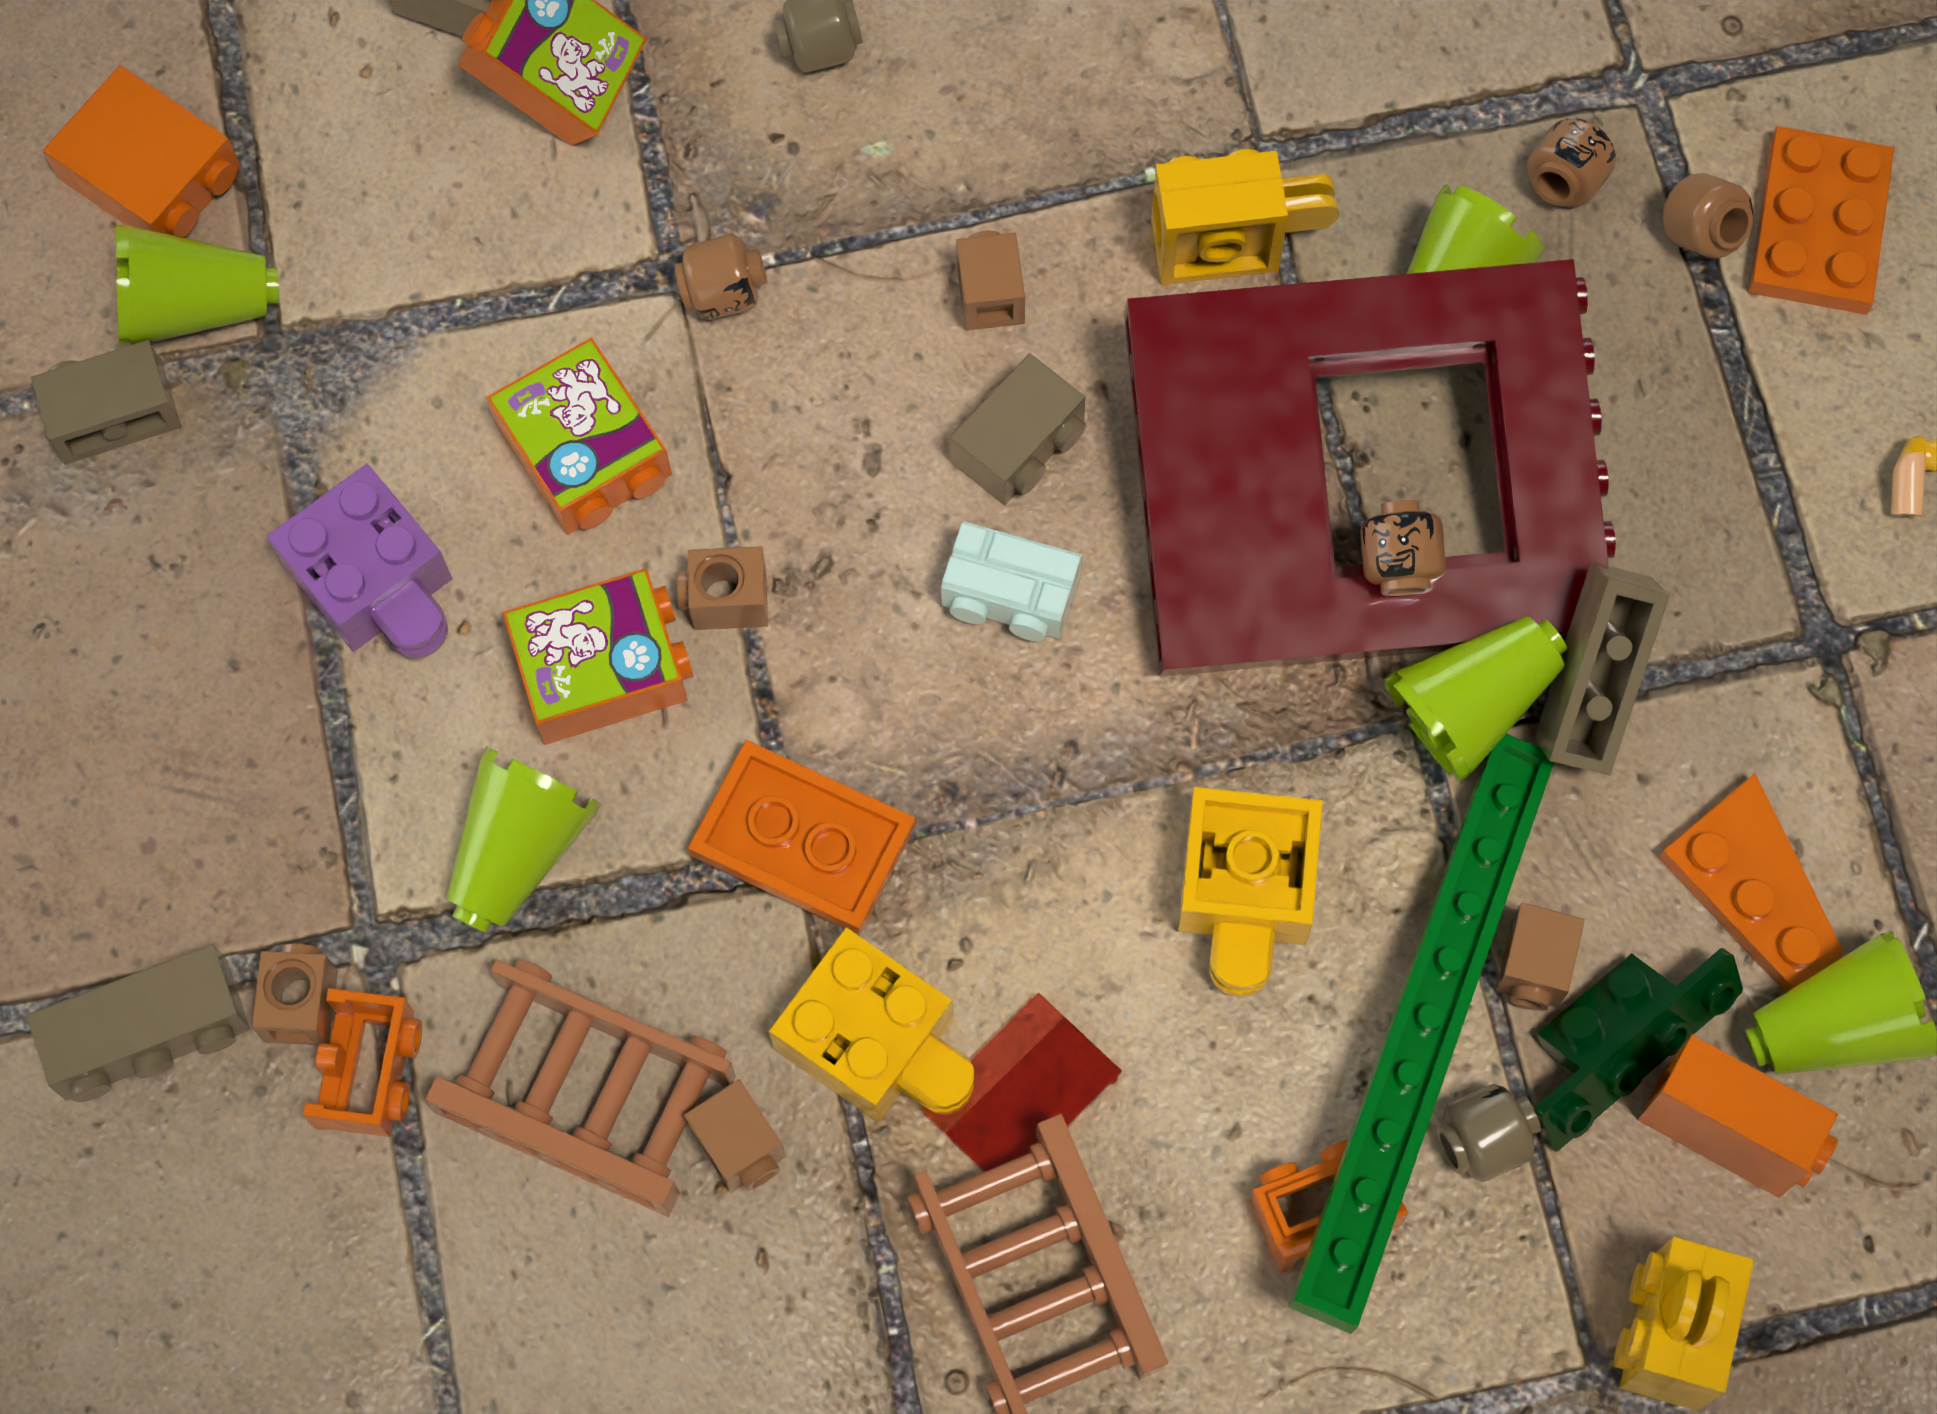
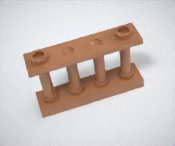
(585, 1151)
(1076, 1220)

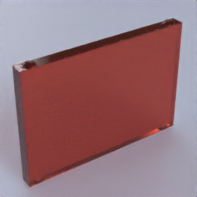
(1022, 1078)

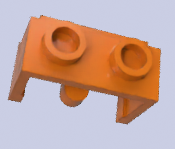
(340, 1060)
(1293, 1242)

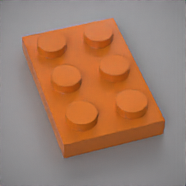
(1821, 220)
(802, 837)

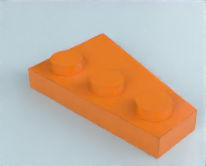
(1755, 885)

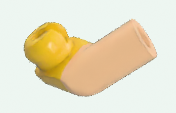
(1909, 476)

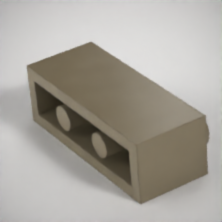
(1602, 669)
(138, 1024)

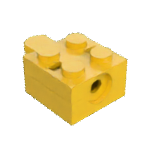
(1232, 214)
(1247, 887)
(877, 1028)
(1683, 1323)

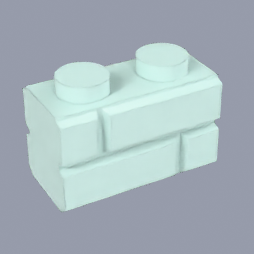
(1010, 582)

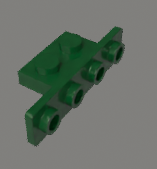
(1623, 1033)

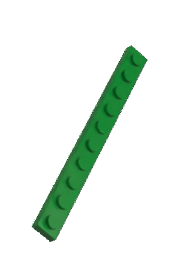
(1421, 1037)

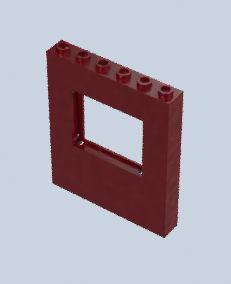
(1240, 469)

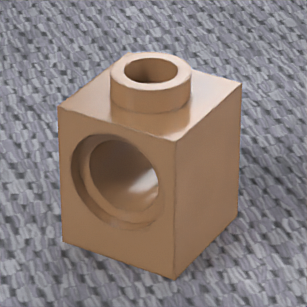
(990, 280)
(743, 607)
(1539, 957)
(303, 1022)
(736, 1138)

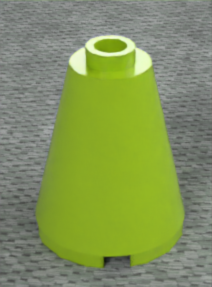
(1471, 233)
(185, 285)
(1477, 690)
(511, 839)
(1847, 1015)

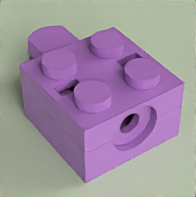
(370, 566)

